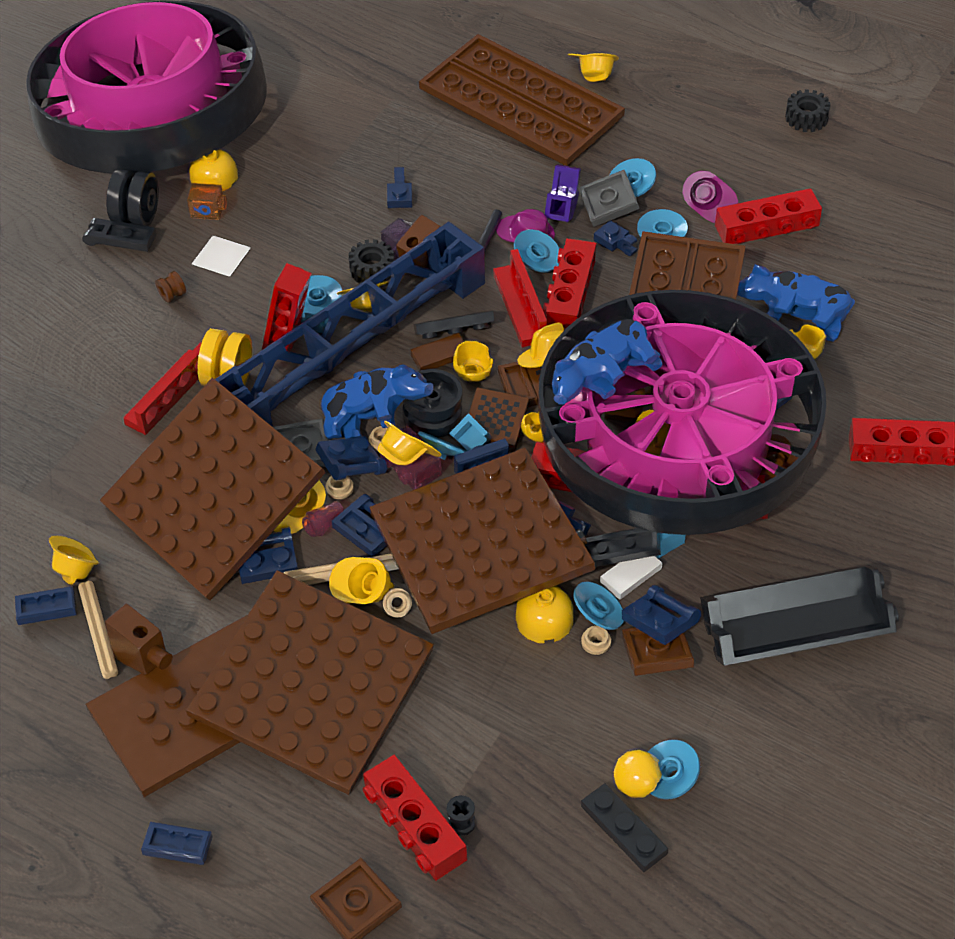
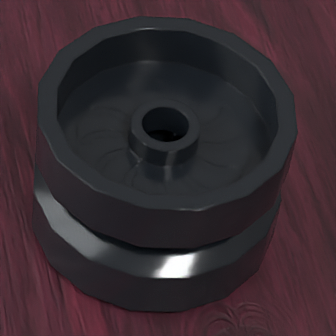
(132, 196)
(440, 410)

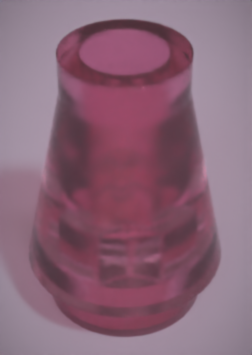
(320, 519)

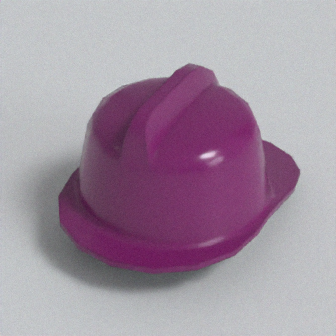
(706, 193)
(527, 219)

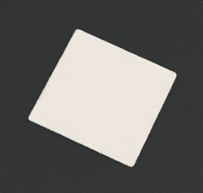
(221, 256)

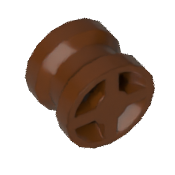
(170, 286)

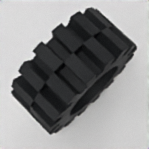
(815, 117)
(369, 252)

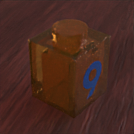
(206, 201)

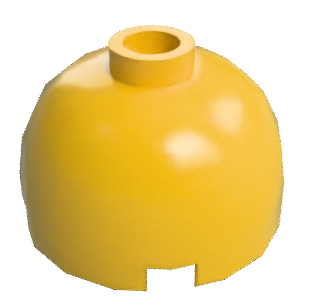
(215, 169)
(545, 615)

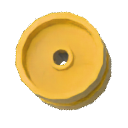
(222, 352)

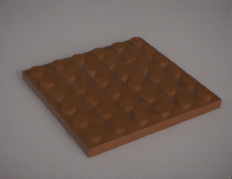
(212, 488)
(480, 540)
(311, 681)

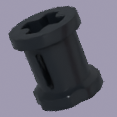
(462, 815)

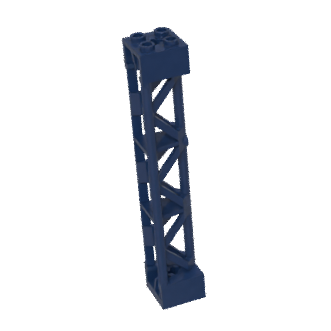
(453, 263)

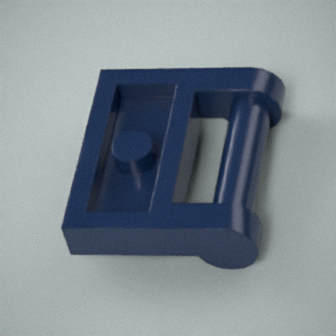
(350, 457)
(359, 527)
(265, 563)
(656, 621)

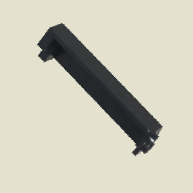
(798, 614)

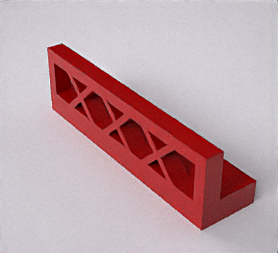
(520, 298)
(164, 393)

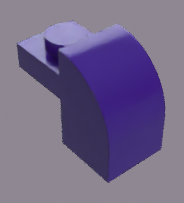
(564, 194)

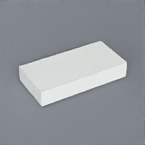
(629, 575)

